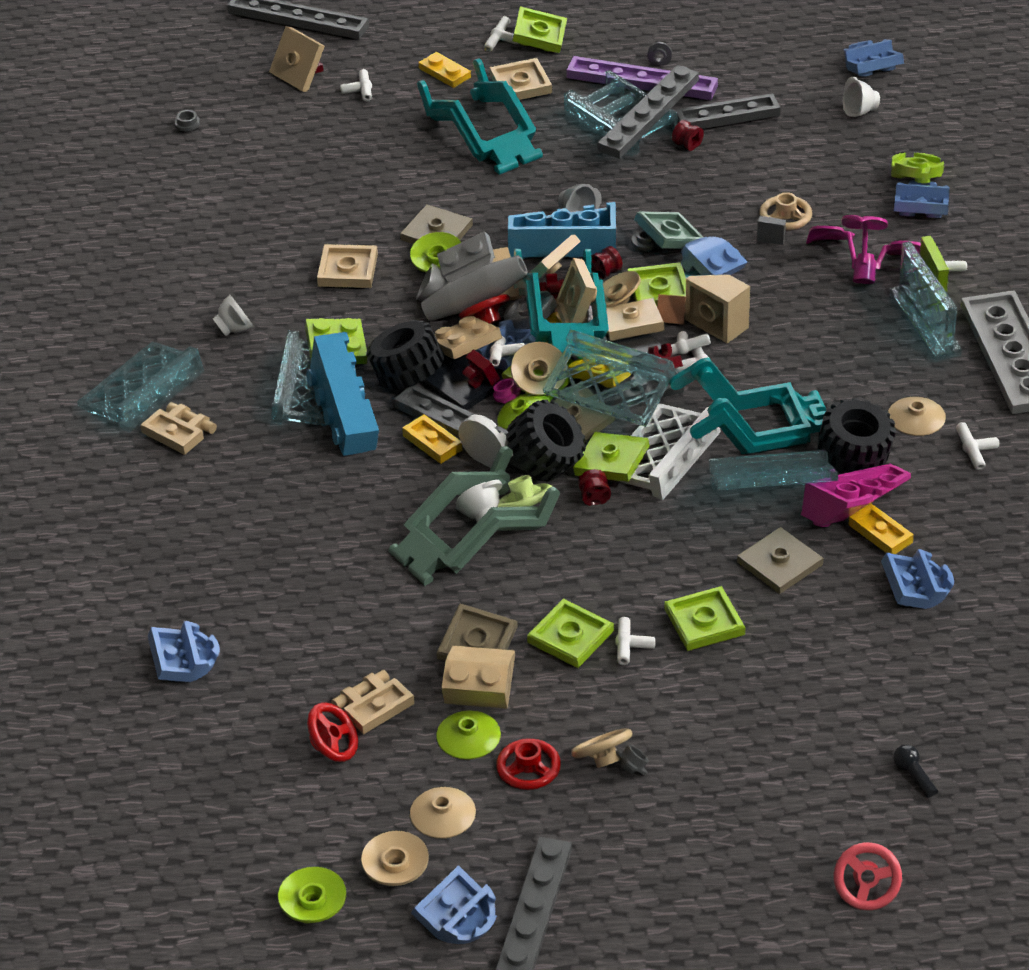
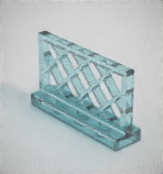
(926, 305)
(623, 360)
(287, 384)
(149, 393)
(771, 470)

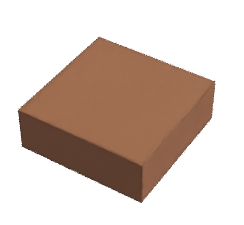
(672, 308)

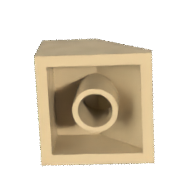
(718, 305)
(478, 677)

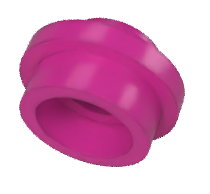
(506, 391)

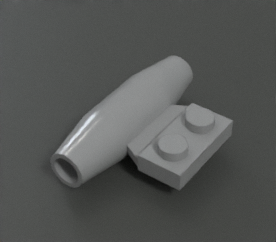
(471, 277)

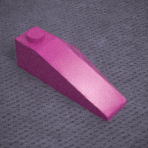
(839, 499)

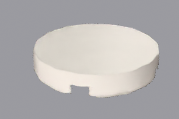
(481, 439)

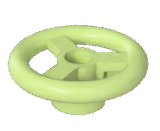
(523, 493)

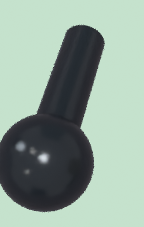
(907, 758)

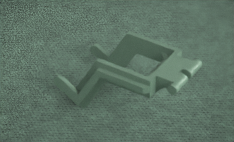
(428, 553)

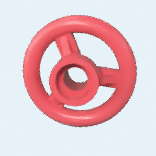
(849, 857)

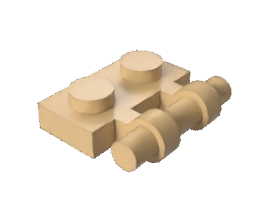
(174, 431)
(376, 707)

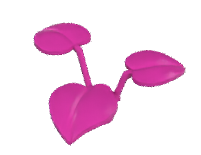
(865, 265)

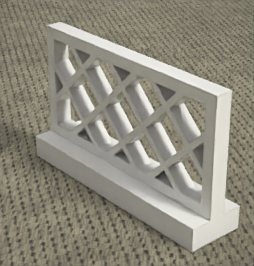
(678, 456)

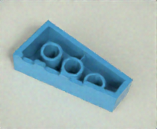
(542, 233)
(342, 394)

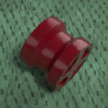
(687, 135)
(606, 262)
(594, 487)

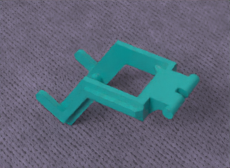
(502, 149)
(557, 332)
(803, 413)

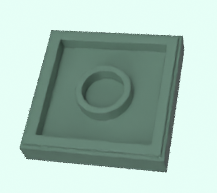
(667, 228)

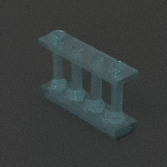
(600, 119)

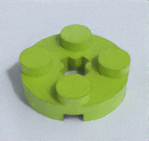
(920, 167)

